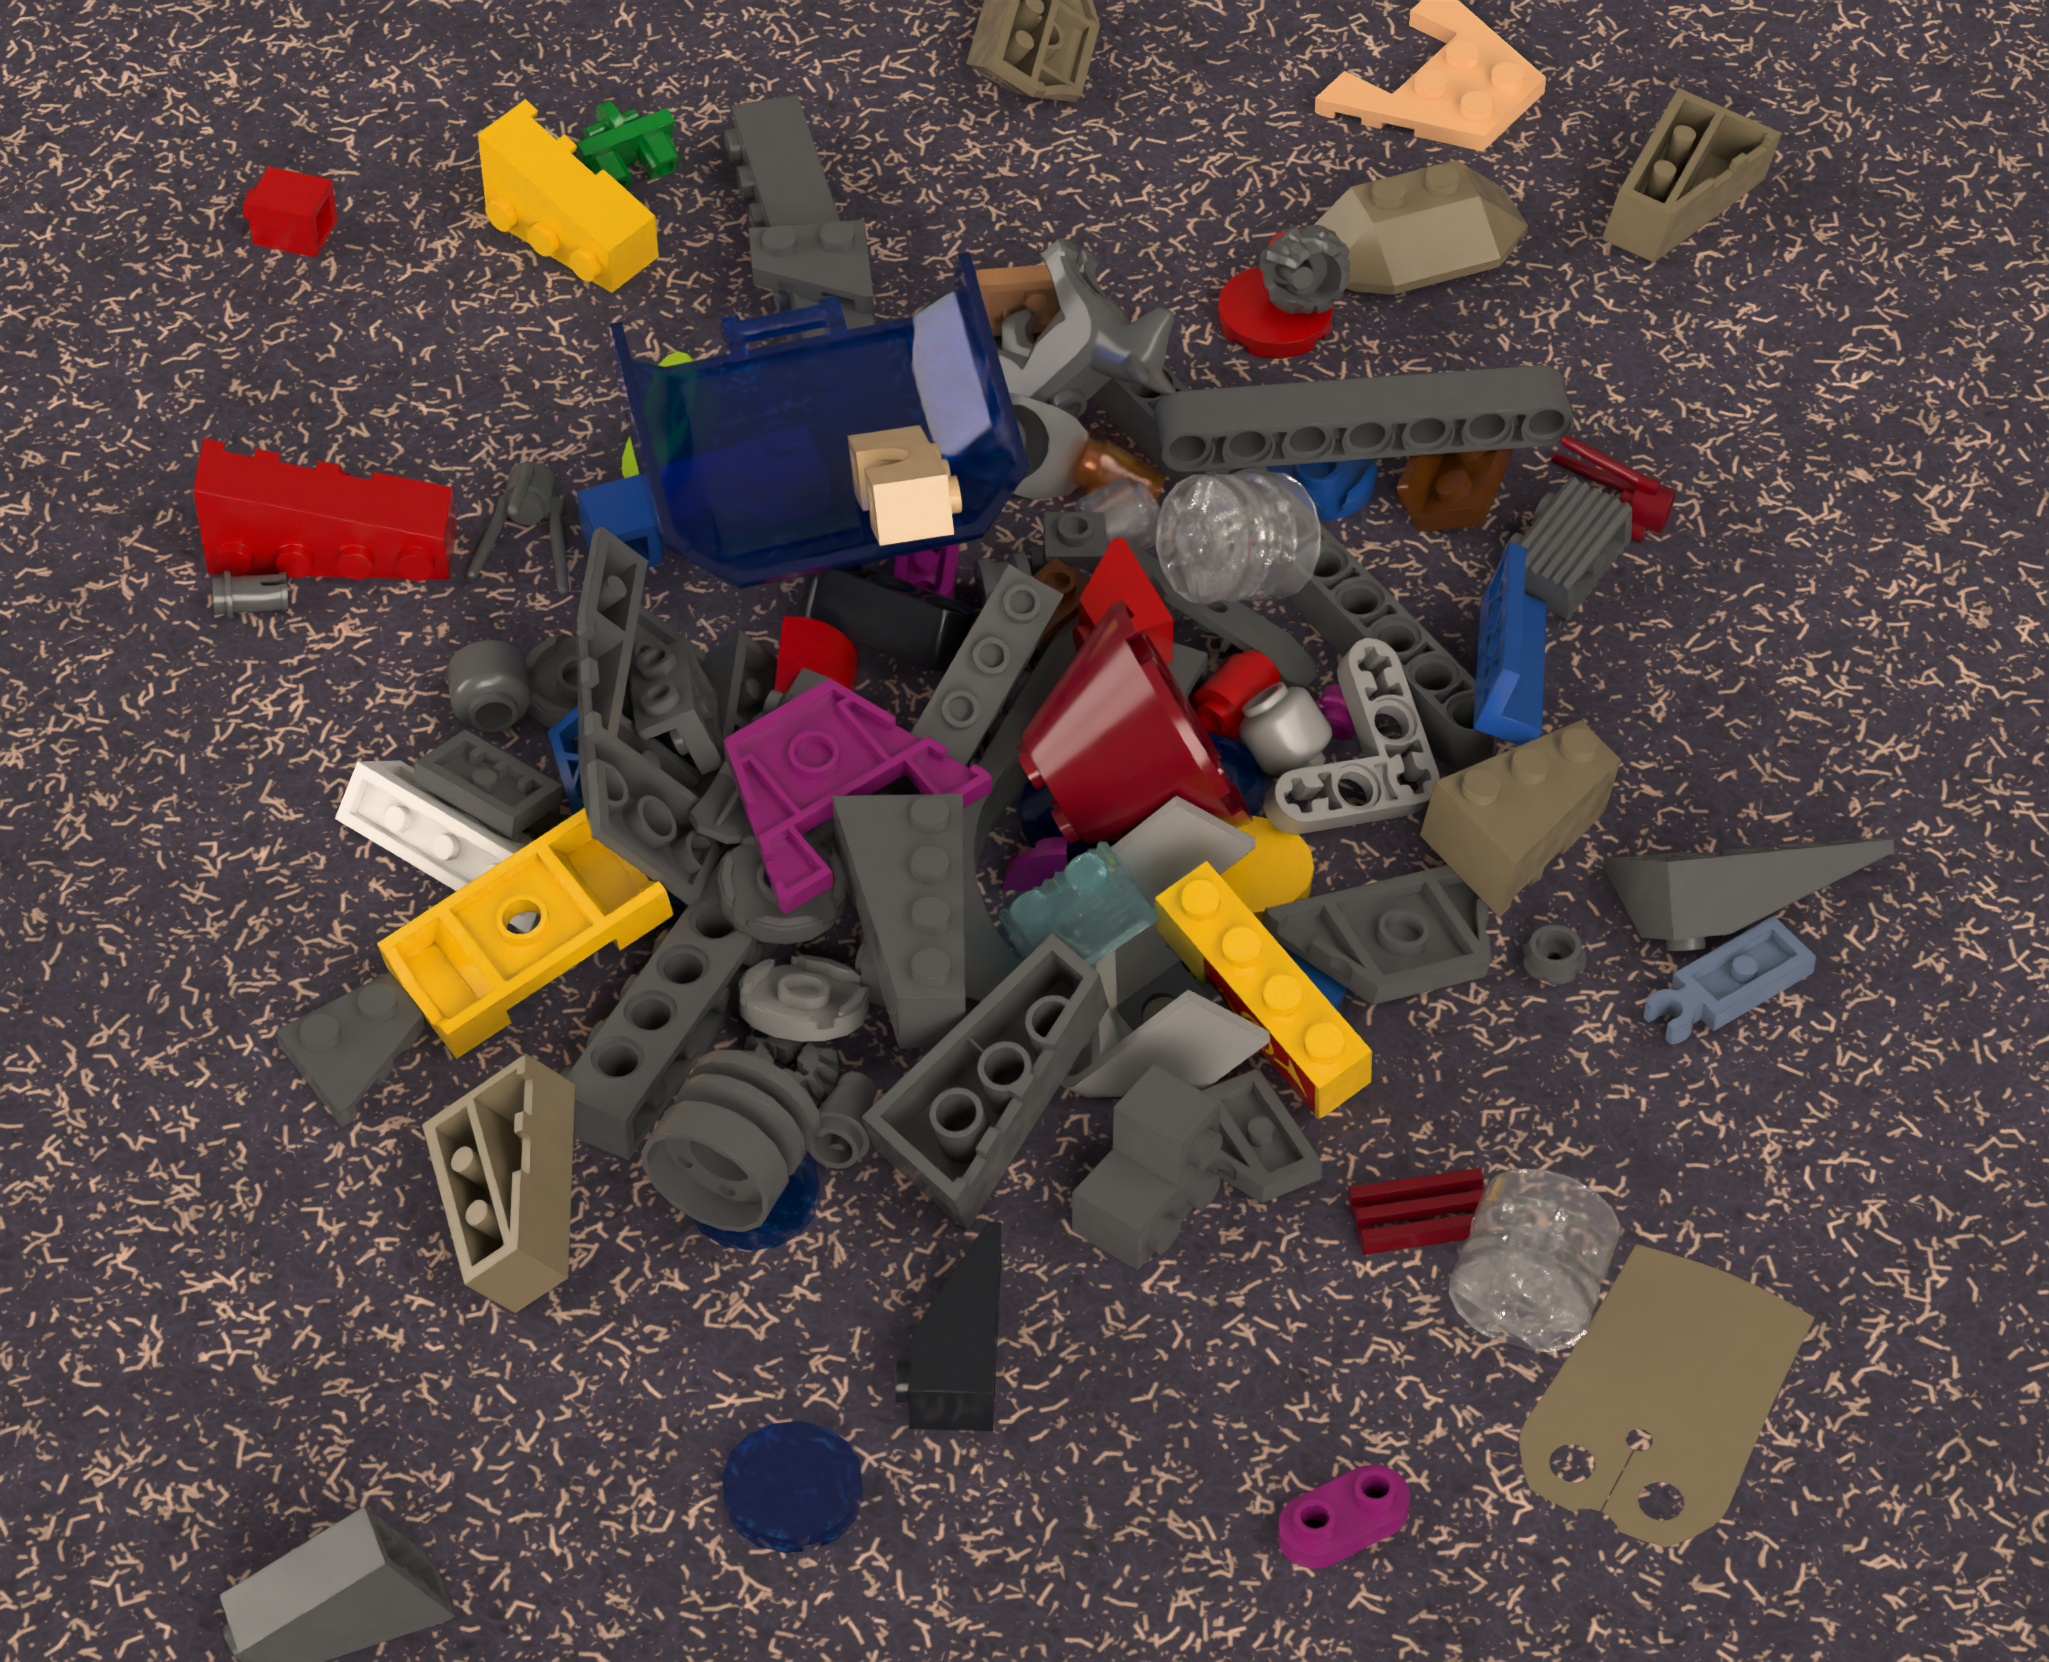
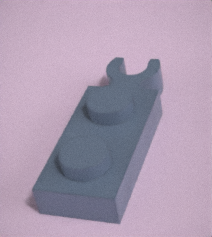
(1732, 979)

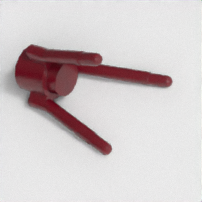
(1647, 497)

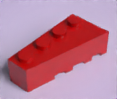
(319, 521)

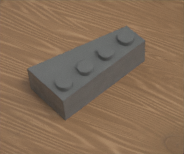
(987, 1082)

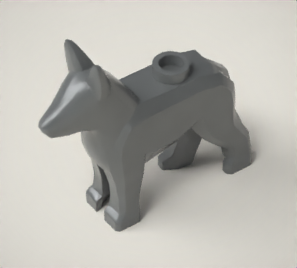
(1084, 341)

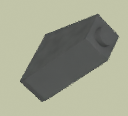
(335, 1595)

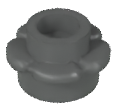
(1558, 943)

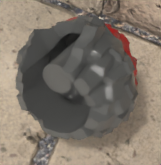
(1305, 269)

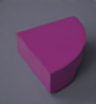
(1036, 864)

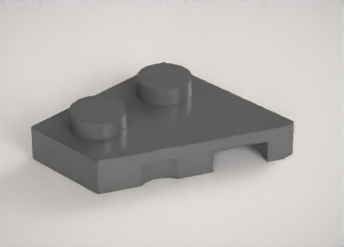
(814, 260)
(1261, 1142)

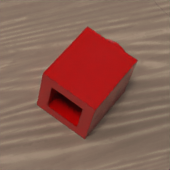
(291, 211)

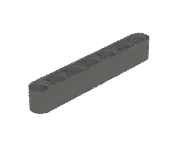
(1363, 418)

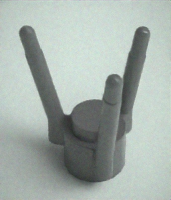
(527, 501)

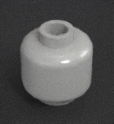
(1284, 729)

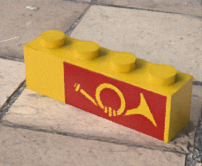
(1263, 984)

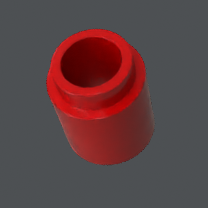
(1230, 688)

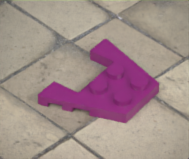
(820, 749)

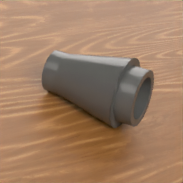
(842, 1132)

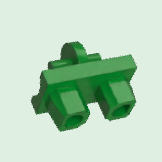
(626, 139)

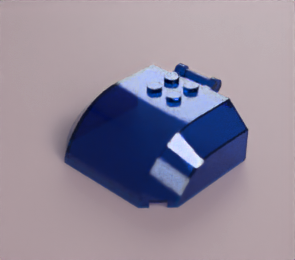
(753, 446)

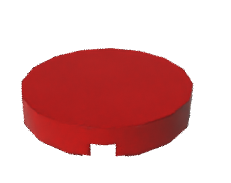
(1262, 327)

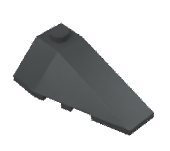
(1713, 895)

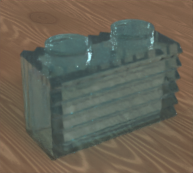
(1087, 906)

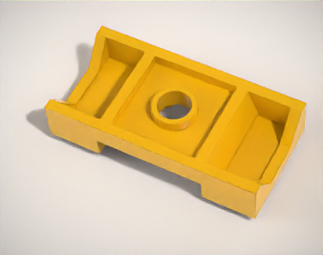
(471, 969)

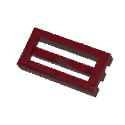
(1418, 1202)

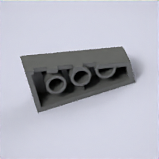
(909, 894)

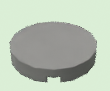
(803, 1000)

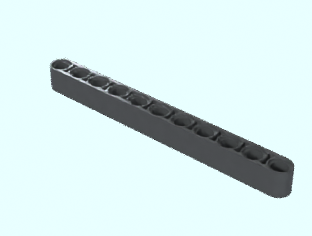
(1344, 603)

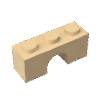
(903, 485)

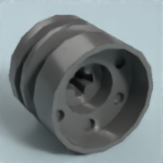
(731, 1140)

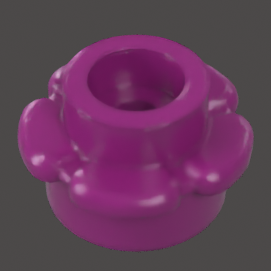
(1336, 712)

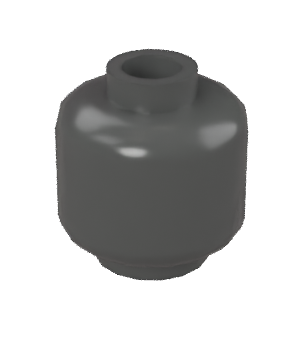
(489, 685)

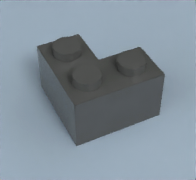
(1155, 1172)

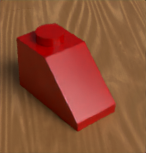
(1123, 578)

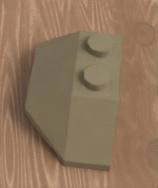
(1036, 46)
(1424, 228)

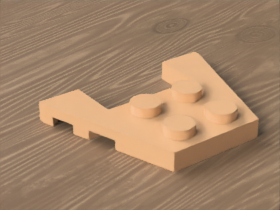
(1456, 97)

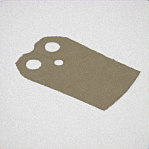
(1686, 1361)

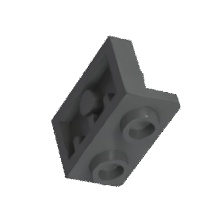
(677, 697)
(490, 785)

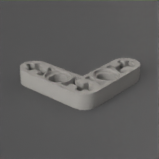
(1382, 756)

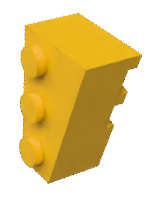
(560, 205)

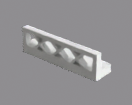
(425, 828)

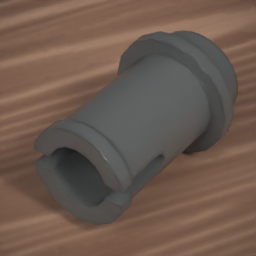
(249, 593)

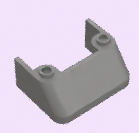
(1179, 1035)

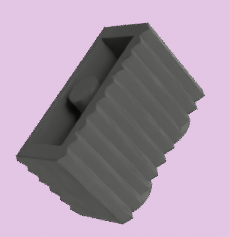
(1572, 544)

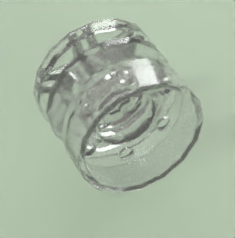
(1238, 537)
(1534, 1260)

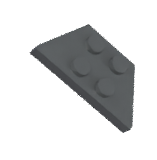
(1390, 934)

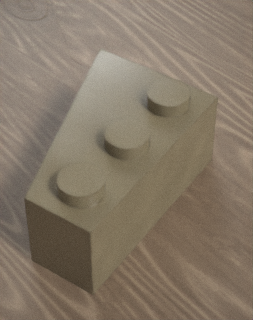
(1688, 175)
(1520, 810)
(508, 1180)

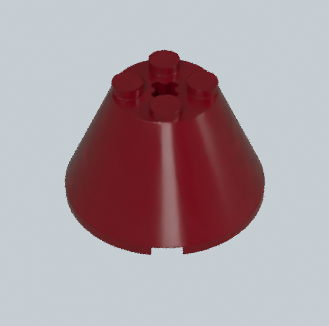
(1122, 740)

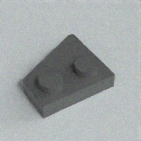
(352, 1042)

